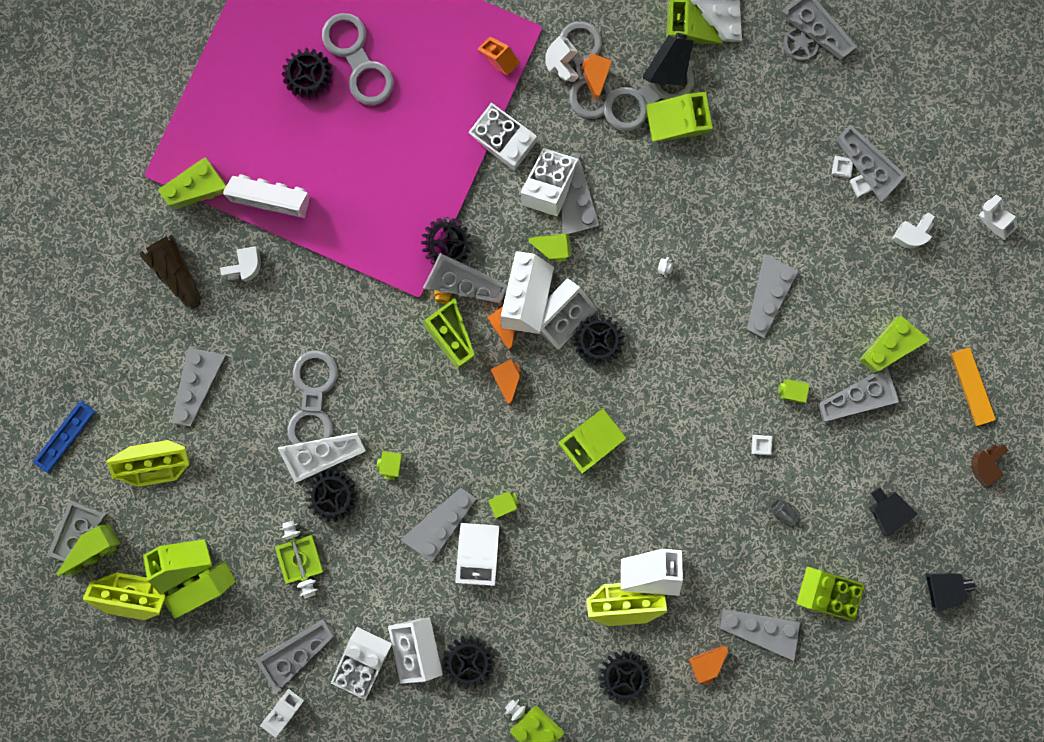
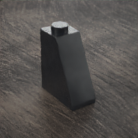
(671, 61)

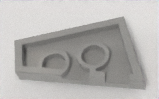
(75, 522)

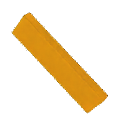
(972, 386)

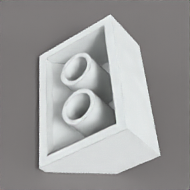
(564, 312)
(415, 650)

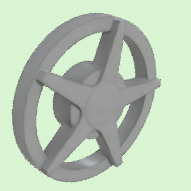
(800, 43)

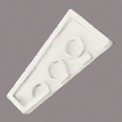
(315, 456)

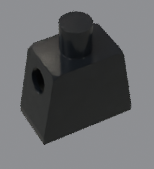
(890, 511)
(948, 589)

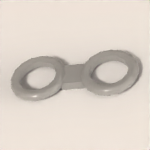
(357, 59)
(578, 61)
(648, 94)
(312, 397)

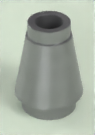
(783, 511)

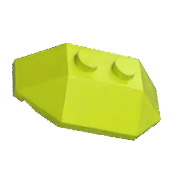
(149, 463)
(125, 596)
(618, 607)

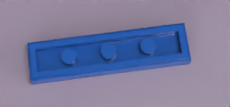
(64, 437)

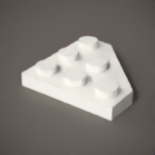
(723, 16)

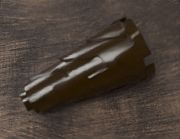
(171, 268)

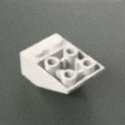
(503, 136)
(549, 182)
(477, 554)
(653, 572)
(361, 663)

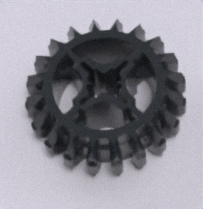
(301, 78)
(446, 235)
(605, 346)
(327, 487)
(461, 656)
(617, 683)

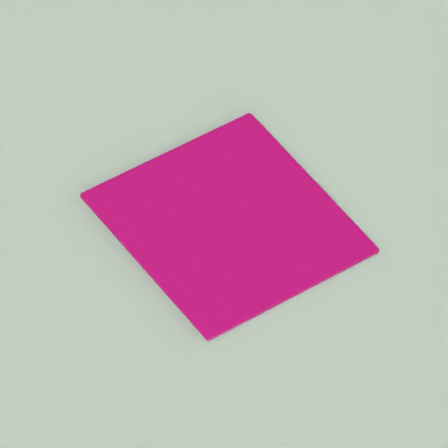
(368, 168)

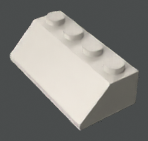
(267, 196)
(526, 293)

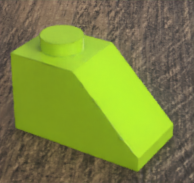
(553, 246)

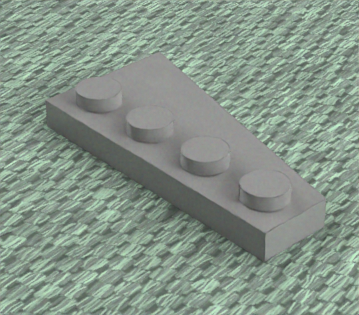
(819, 25)
(578, 209)
(460, 279)
(197, 377)
(860, 397)
(437, 527)
(768, 632)
(289, 657)

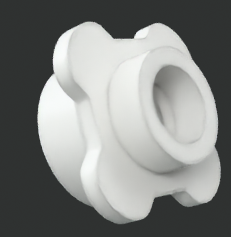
(665, 267)

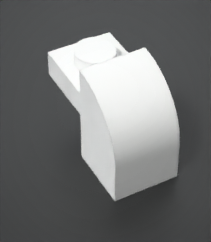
(558, 56)
(997, 218)
(911, 236)
(248, 265)
(282, 713)

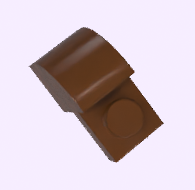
(984, 466)

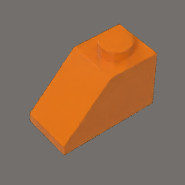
(499, 55)
(595, 73)
(505, 335)
(507, 378)
(707, 665)

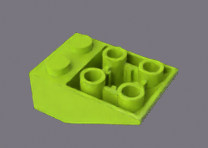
(687, 19)
(679, 117)
(592, 441)
(95, 542)
(175, 563)
(830, 594)

